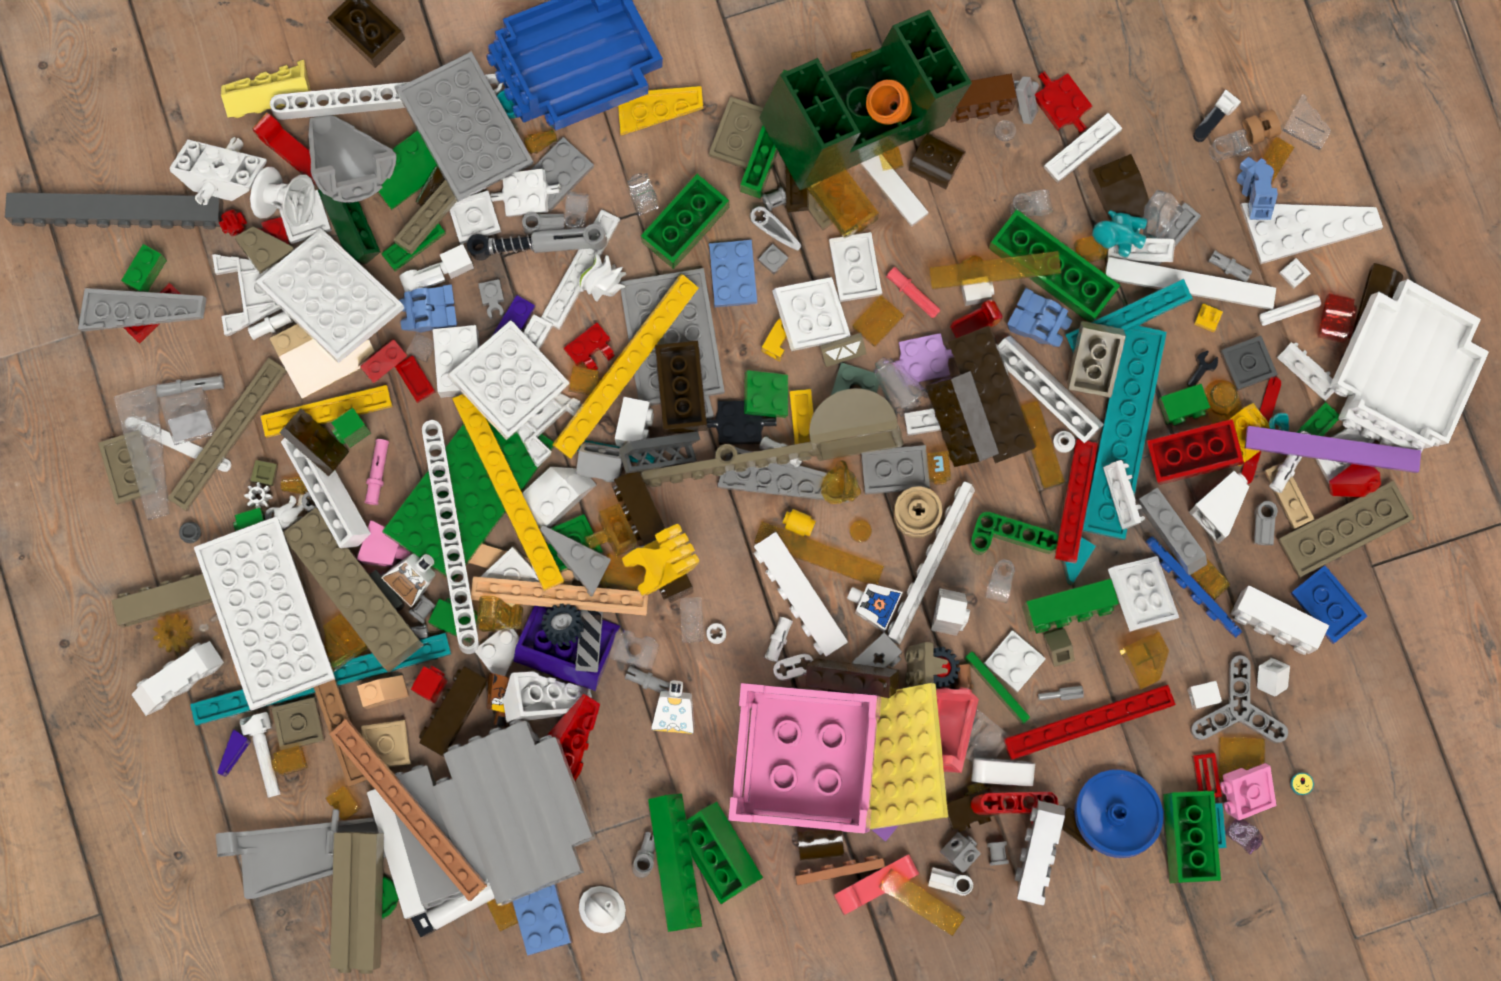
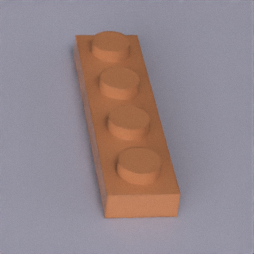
(849, 868)

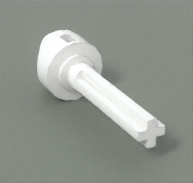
(255, 727)

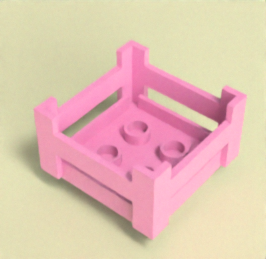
(805, 758)

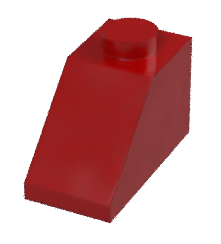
(1355, 481)

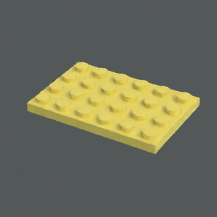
(908, 760)

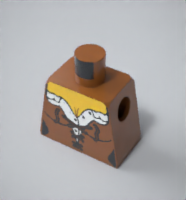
(496, 691)

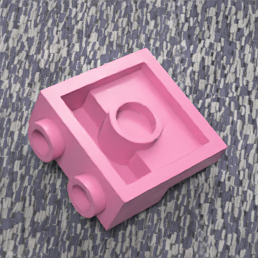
(1248, 791)

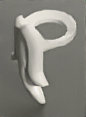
(287, 514)

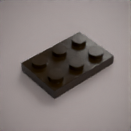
(314, 442)

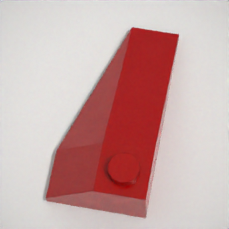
(574, 731)

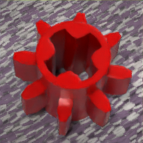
(232, 222)

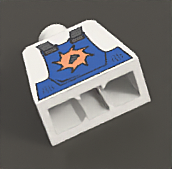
(875, 604)

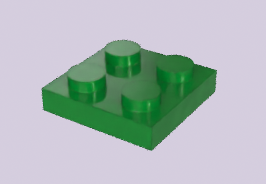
(766, 394)

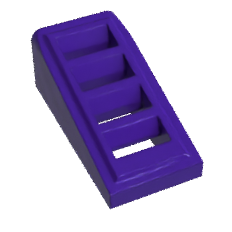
(235, 748)

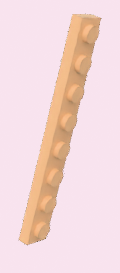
(532, 594)

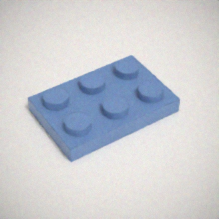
(733, 273)

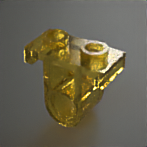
(498, 615)

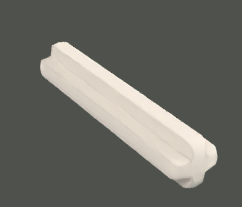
(1290, 310)

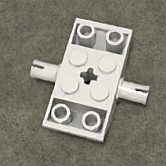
(216, 170)

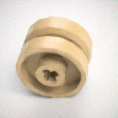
(917, 499)

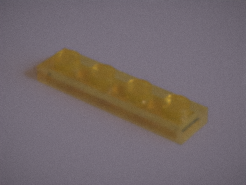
(921, 902)

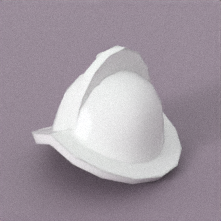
(602, 909)

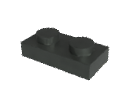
(391, 595)

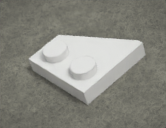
(499, 651)

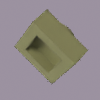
(264, 473)

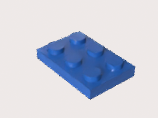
(1330, 603)

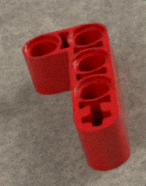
(283, 144)
(1013, 800)

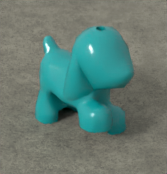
(1120, 231)

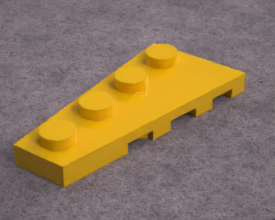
(658, 107)

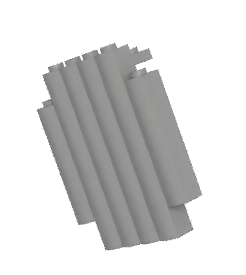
(514, 810)

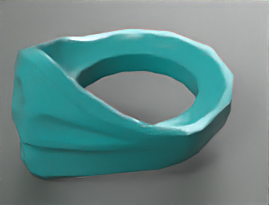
(1281, 421)

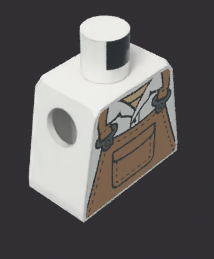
(411, 577)

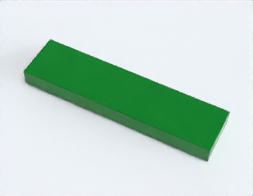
(997, 688)

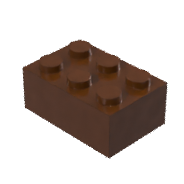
(986, 98)

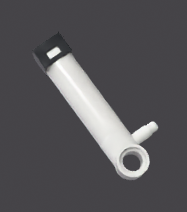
(449, 911)

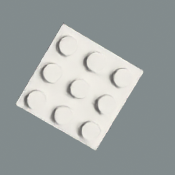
(811, 313)
(1143, 593)

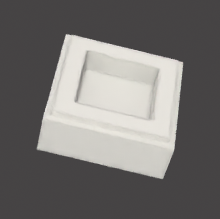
(1294, 273)

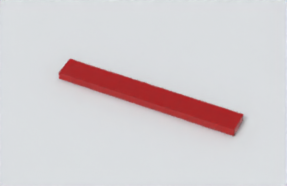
(1089, 722)

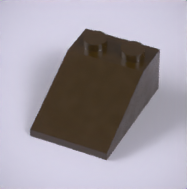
(1120, 187)

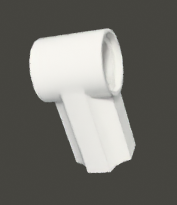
(422, 278)
(947, 881)

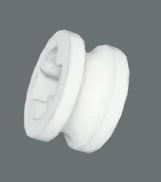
(718, 640)

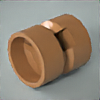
(1264, 126)

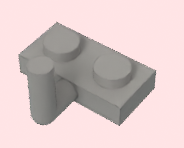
(1025, 94)

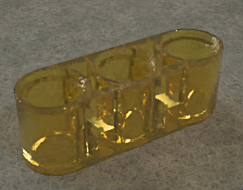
(1210, 580)

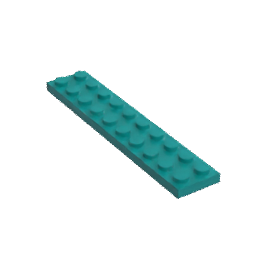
(1125, 425)

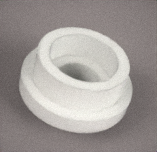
(1064, 448)

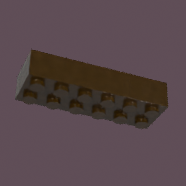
(1004, 412)
(646, 524)

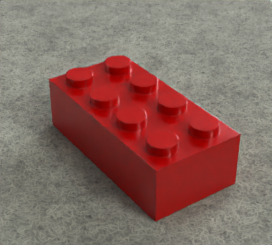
(1195, 452)

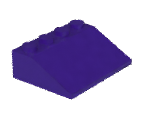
(540, 654)

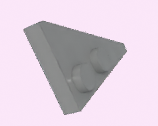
(584, 562)

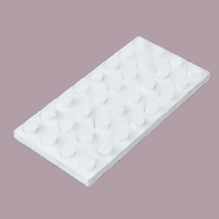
(264, 613)

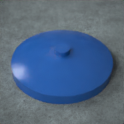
(1118, 813)

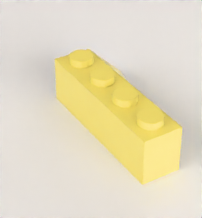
(255, 95)

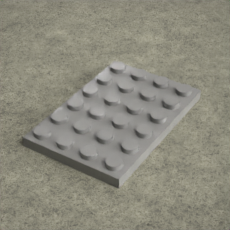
(464, 126)
(692, 324)

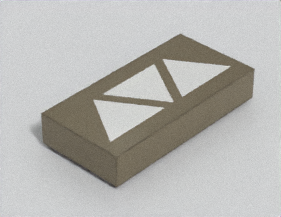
(843, 349)

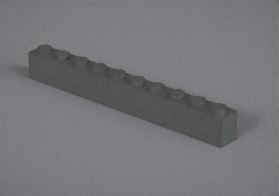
(112, 210)

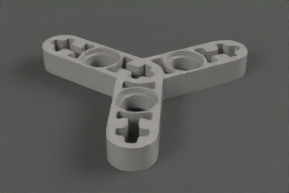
(1246, 716)

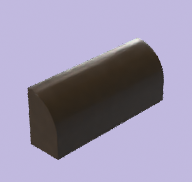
(1379, 279)

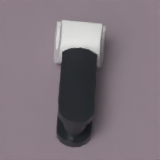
(1224, 106)

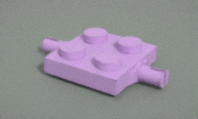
(925, 357)

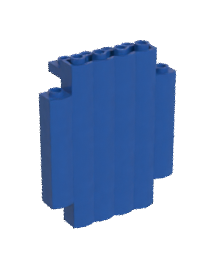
(573, 59)

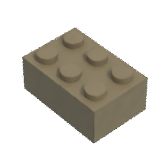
(1096, 359)

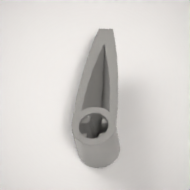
(774, 228)

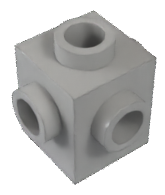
(961, 851)

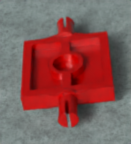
(1062, 102)

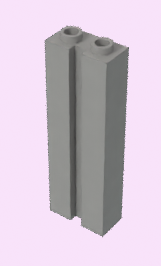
(431, 881)

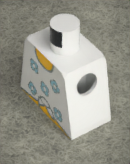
(674, 710)

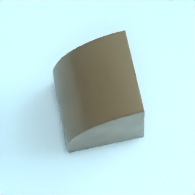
(1059, 647)

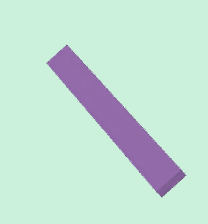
(1332, 449)

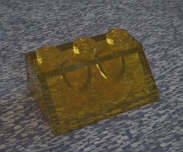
(844, 203)

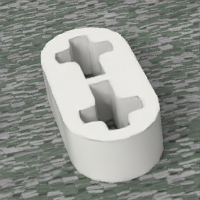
(795, 672)

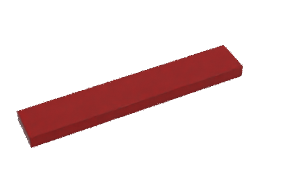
(1076, 501)

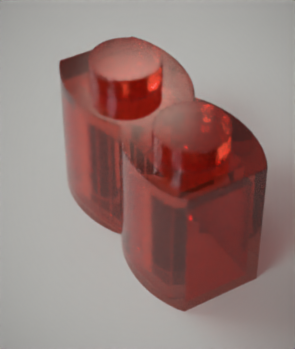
(1337, 318)

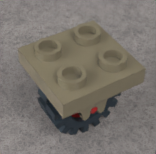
(930, 665)

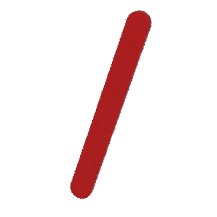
(1266, 410)

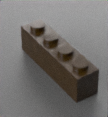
(852, 678)
(453, 711)

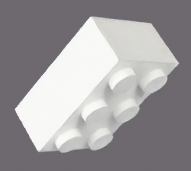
(451, 349)

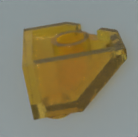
(1146, 659)

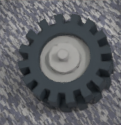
(563, 624)

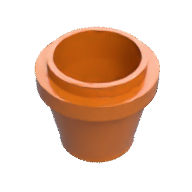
(881, 99)

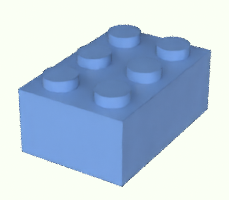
(542, 920)

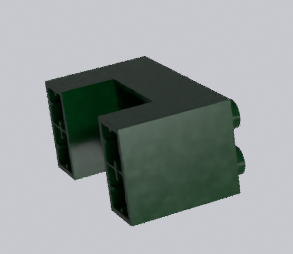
(822, 115)

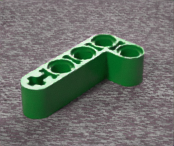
(1016, 537)

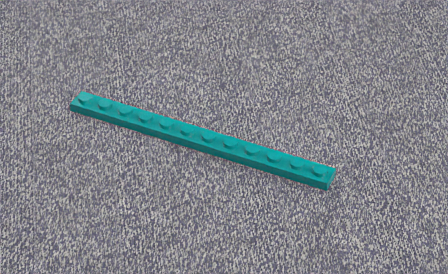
(354, 670)

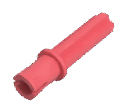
(913, 292)

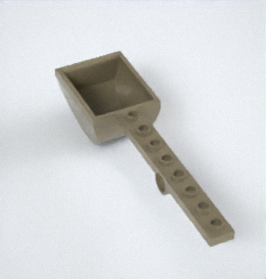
(840, 427)

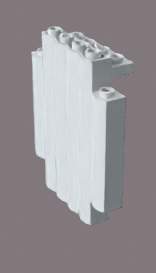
(1409, 368)

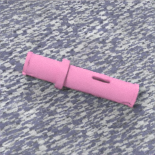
(377, 468)

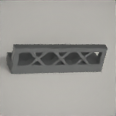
(659, 444)

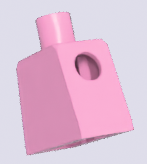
(380, 549)

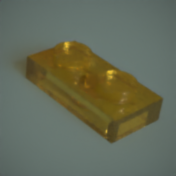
(1277, 155)

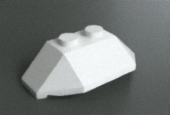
(556, 494)

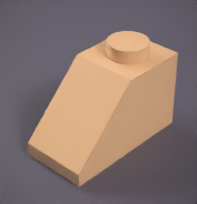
(382, 691)

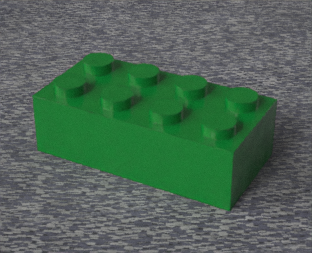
(685, 221)
(1070, 605)

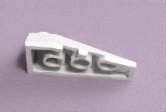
(539, 697)

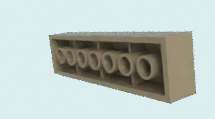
(352, 591)

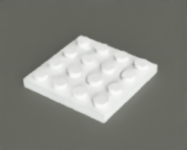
(508, 380)

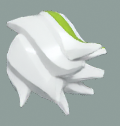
(601, 278)

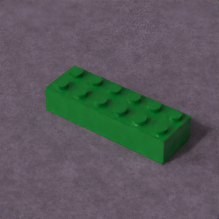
(1080, 283)

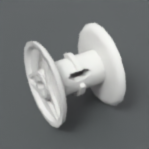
(270, 194)

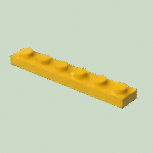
(330, 409)

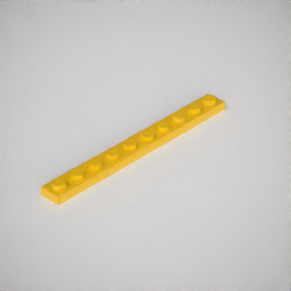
(625, 366)
(509, 493)

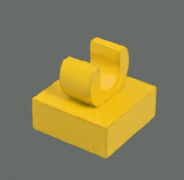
(1208, 318)

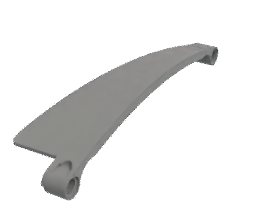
(284, 856)

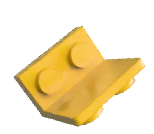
(1248, 417)

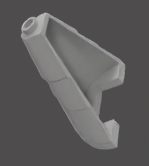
(347, 161)

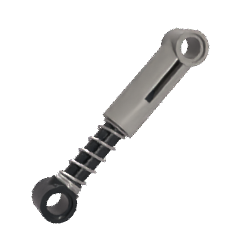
(540, 242)

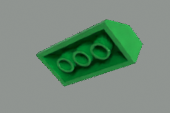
(410, 173)
(1191, 837)
(720, 853)

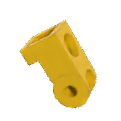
(775, 341)

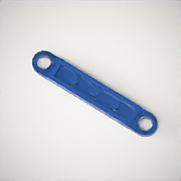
(1198, 594)

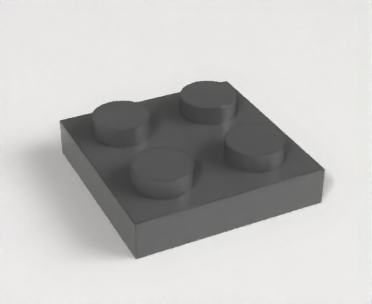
(1248, 363)

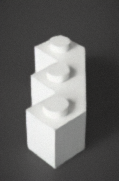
(177, 677)

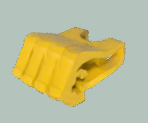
(663, 559)

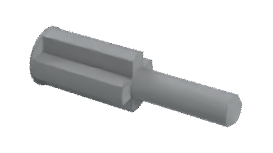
(1064, 694)
(330, 835)

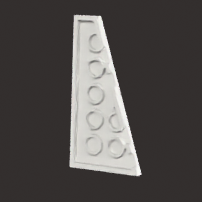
(1307, 227)

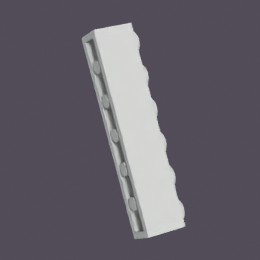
(1049, 390)
(330, 500)
(801, 595)

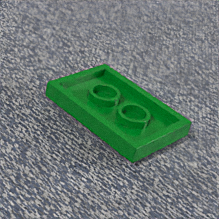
(576, 530)

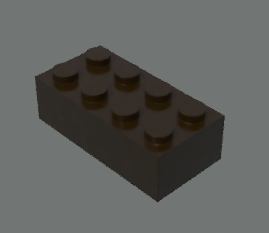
(681, 387)
(962, 419)

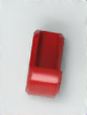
(986, 315)

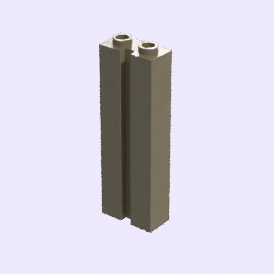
(357, 901)

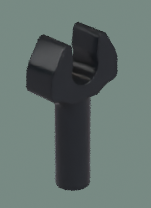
(1203, 367)

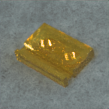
(878, 321)
(622, 577)

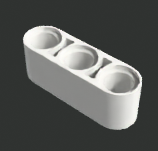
(1003, 772)

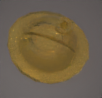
(840, 485)

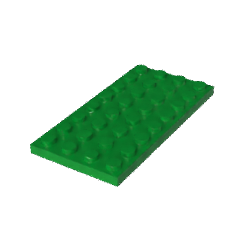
(474, 497)

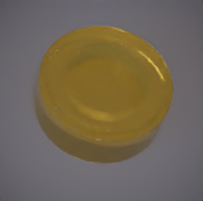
(860, 531)

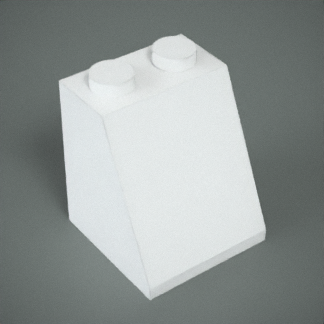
(1220, 506)

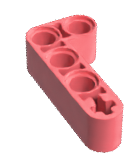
(868, 888)

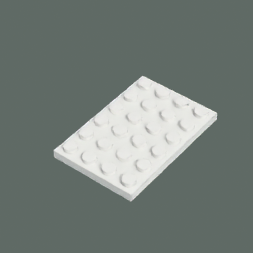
(330, 295)

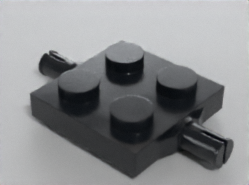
(736, 427)

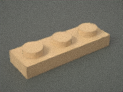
(1291, 500)

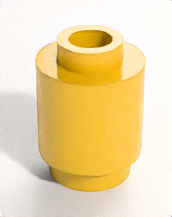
(799, 522)

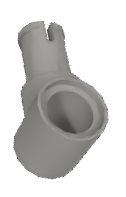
(646, 855)

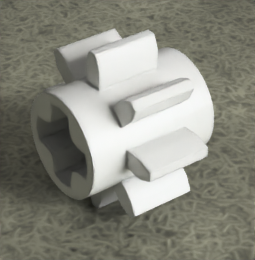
(263, 492)

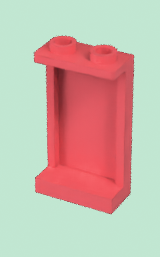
(956, 720)

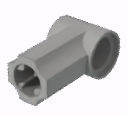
(545, 222)
(1265, 525)

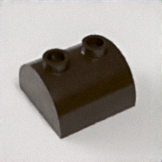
(936, 160)
(819, 843)

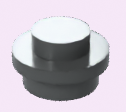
(190, 532)

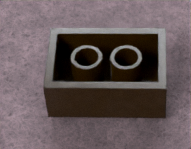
(366, 29)

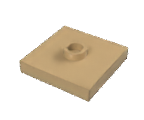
(389, 742)

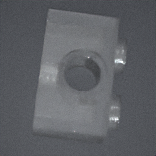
(644, 659)

